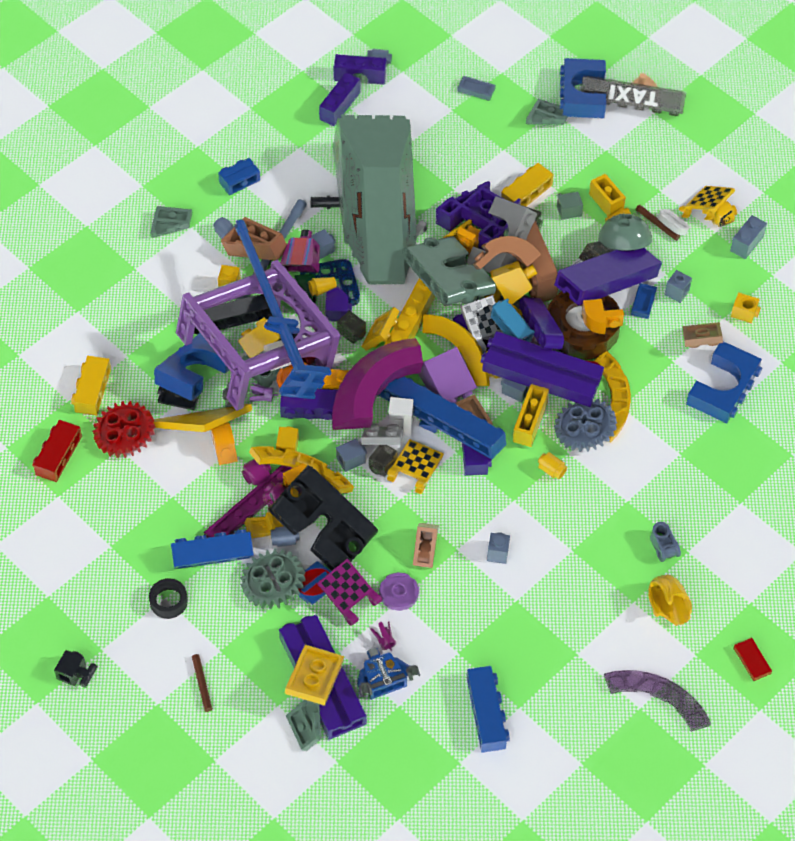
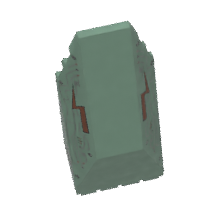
(376, 193)

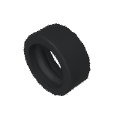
(163, 585)

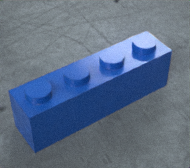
(212, 550)
(486, 709)

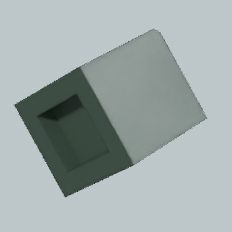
(569, 205)

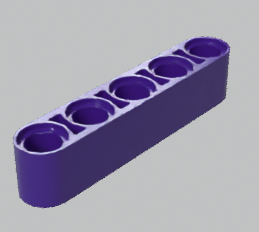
(540, 320)

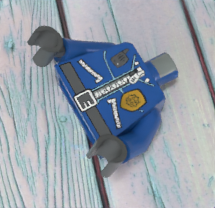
(384, 674)

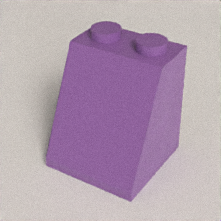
(448, 376)

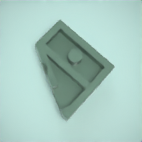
(305, 724)

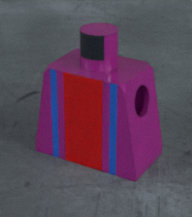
(302, 254)

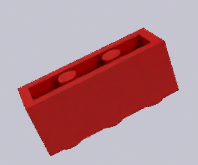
(57, 450)

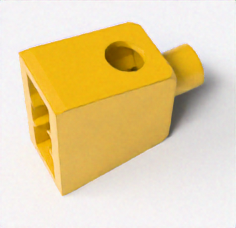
(513, 280)

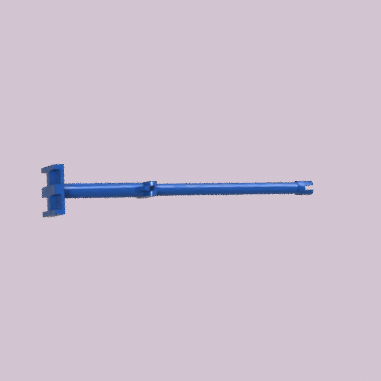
(303, 379)

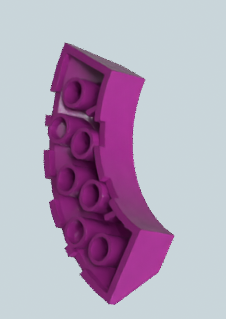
(369, 377)

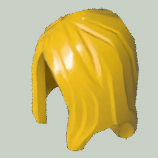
(670, 599)

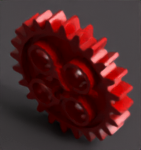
(123, 429)

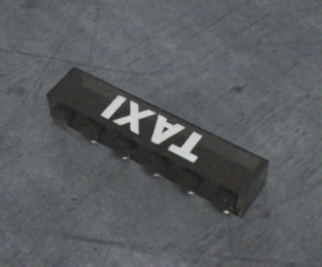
(636, 95)

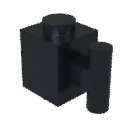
(72, 667)

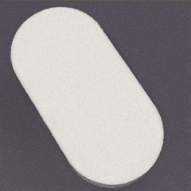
(673, 221)

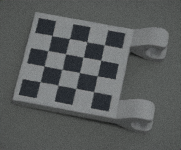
(479, 321)

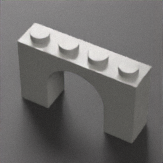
(519, 223)

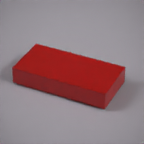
(752, 659)

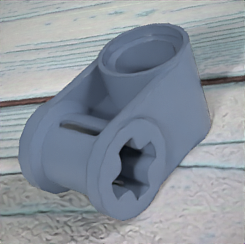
(664, 545)

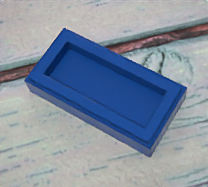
(643, 300)

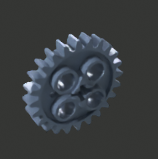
(585, 426)

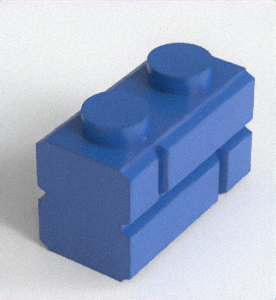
(239, 176)

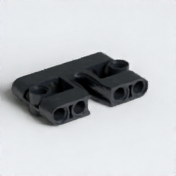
(318, 498)

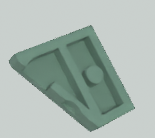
(546, 114)
(170, 220)

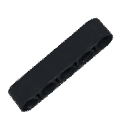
(238, 312)

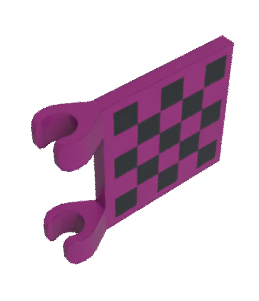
(346, 588)

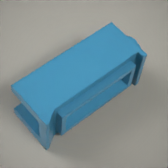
(510, 321)

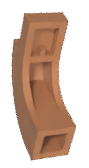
(516, 246)

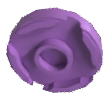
(399, 591)

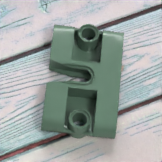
(445, 273)

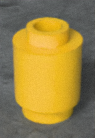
(552, 465)

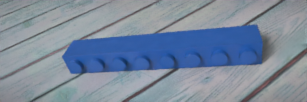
(448, 417)

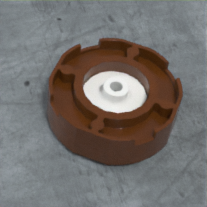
(578, 339)

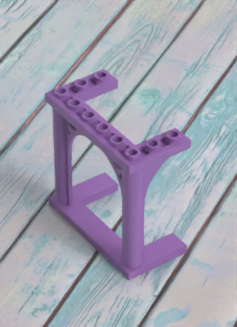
(318, 344)

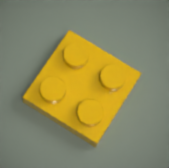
(381, 329)

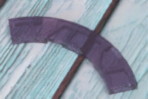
(662, 689)

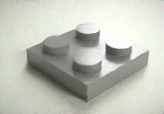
(382, 435)

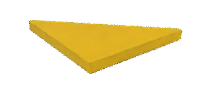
(201, 421)

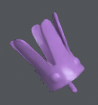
(265, 393)

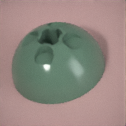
(625, 233)

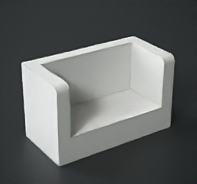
(401, 413)

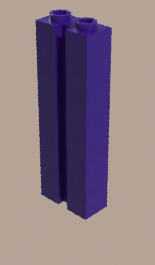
(607, 274)
(547, 368)
(343, 709)

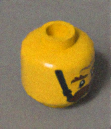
(724, 214)

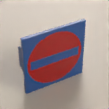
(312, 592)

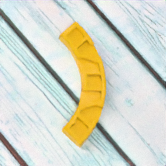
(463, 341)
(618, 388)
(293, 458)

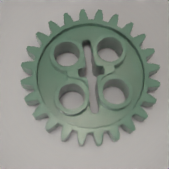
(289, 569)

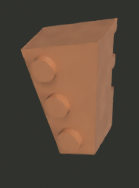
(266, 241)

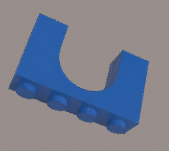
(574, 101)
(181, 381)
(724, 403)

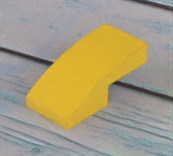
(261, 526)

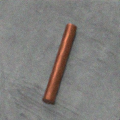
(648, 215)
(202, 683)

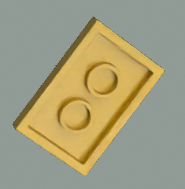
(314, 675)

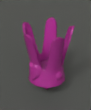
(387, 640)

